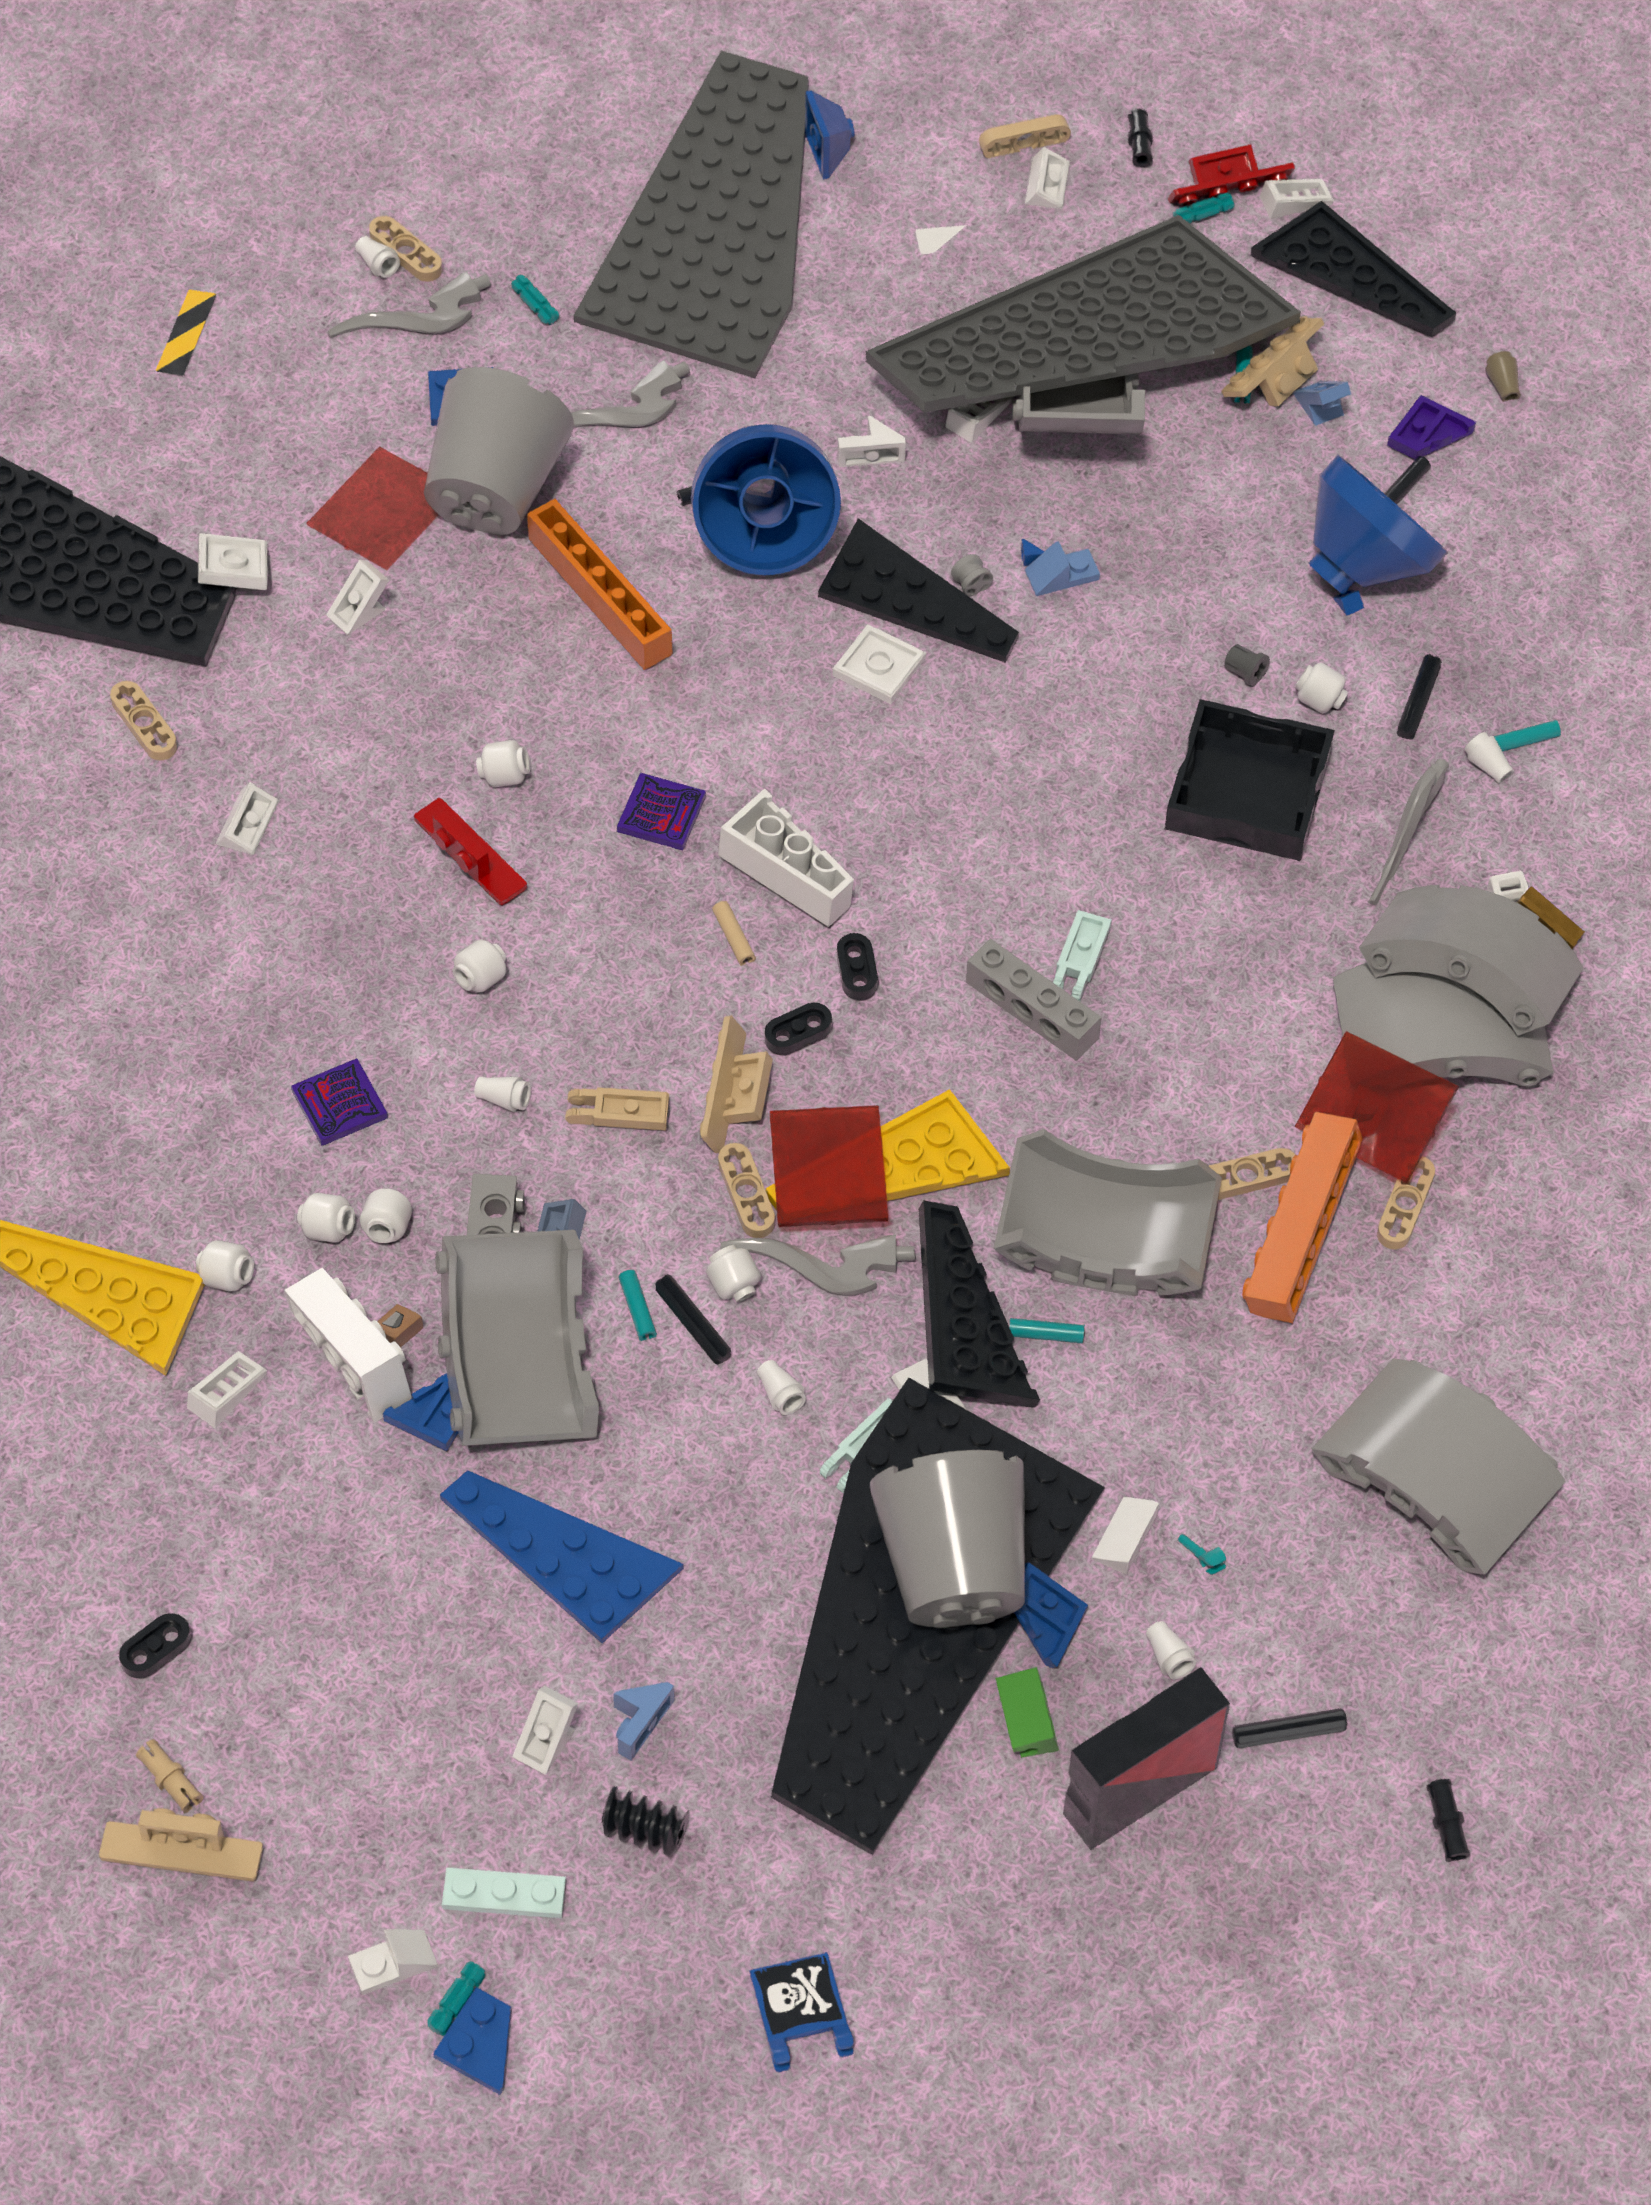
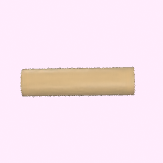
(733, 932)

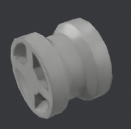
(971, 575)

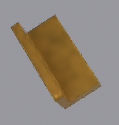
(1551, 916)

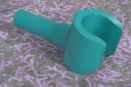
(1212, 1558)

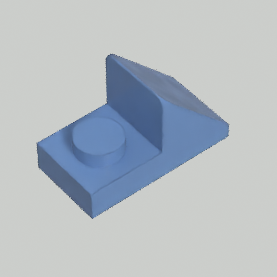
(1322, 400)
(1060, 571)
(646, 1708)

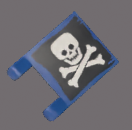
(798, 2002)

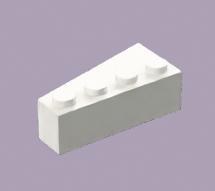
(785, 859)
(350, 1341)

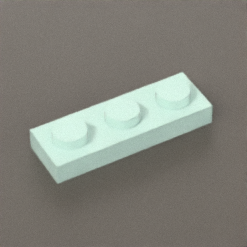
(503, 1892)

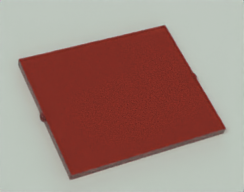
(377, 509)
(1389, 1098)
(828, 1166)

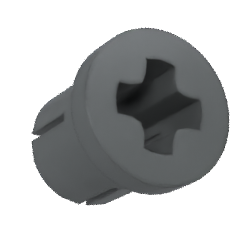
(1247, 664)

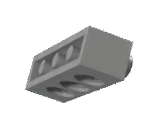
(1033, 999)
(494, 1196)

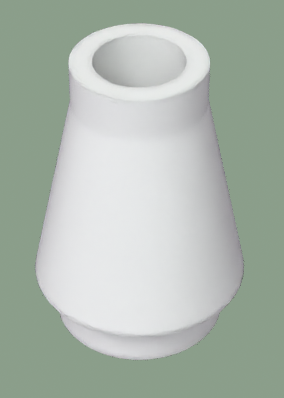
(379, 257)
(1488, 756)
(505, 1092)
(781, 1388)
(1171, 1652)

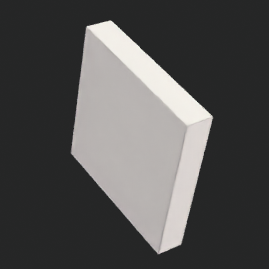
(232, 561)
(879, 664)

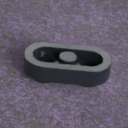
(857, 968)
(796, 1028)
(152, 1644)

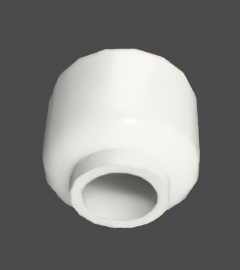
(1321, 688)
(503, 763)
(479, 966)
(385, 1215)
(326, 1217)
(225, 1265)
(733, 1273)

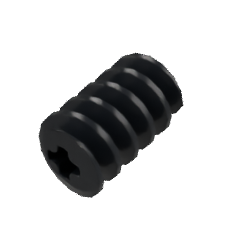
(643, 1823)

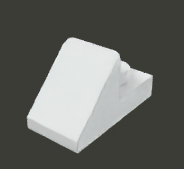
(877, 447)
(358, 598)
(546, 1730)
(399, 1958)

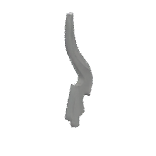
(444, 319)
(648, 393)
(1417, 804)
(844, 1280)

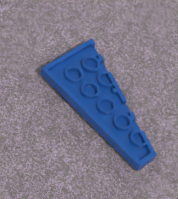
(577, 1564)

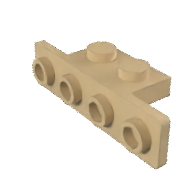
(1280, 367)
(736, 1085)
(181, 1845)

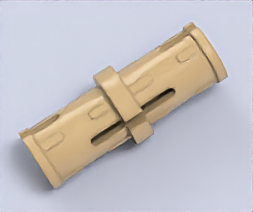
(169, 1775)

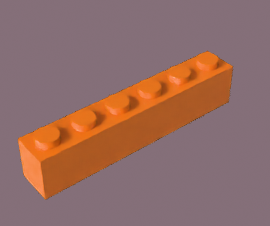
(600, 584)
(1302, 1217)

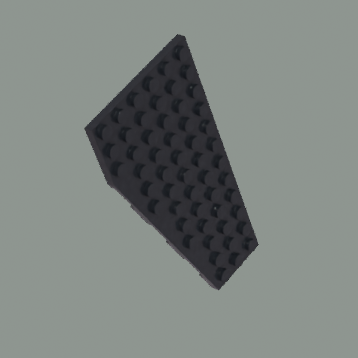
(99, 575)
(872, 1683)

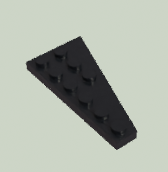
(1342, 260)
(895, 587)
(964, 1324)

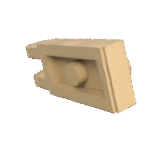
(619, 1108)

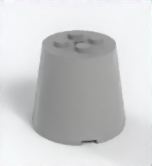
(493, 449)
(955, 1535)

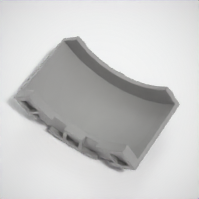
(1088, 407)
(1479, 943)
(1439, 1026)
(1107, 1218)
(515, 1337)
(1443, 1458)

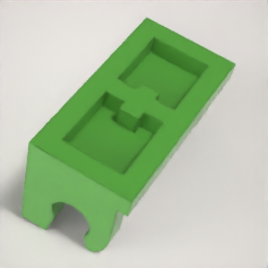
(1027, 1713)

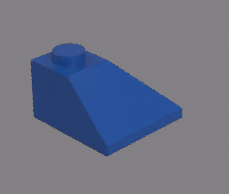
(827, 132)

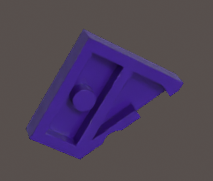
(1429, 428)

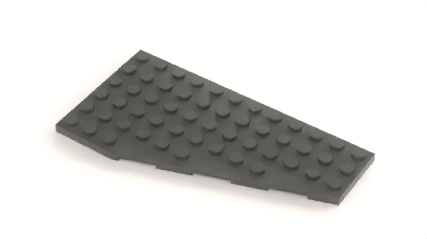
(715, 228)
(1107, 315)

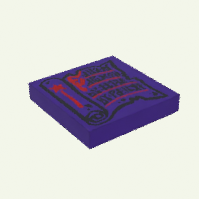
(661, 811)
(339, 1102)

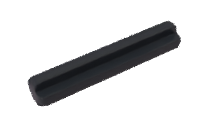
(1419, 697)
(693, 1319)
(1289, 1728)

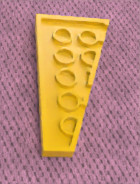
(934, 1150)
(117, 1294)

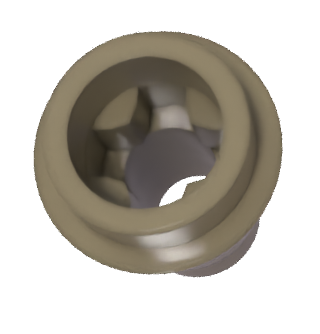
(1504, 375)

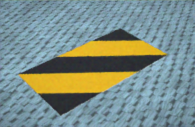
(186, 332)

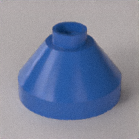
(769, 529)
(1366, 533)

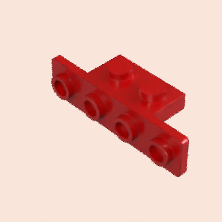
(1225, 171)
(470, 851)

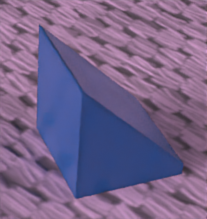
(1029, 552)
(1349, 603)

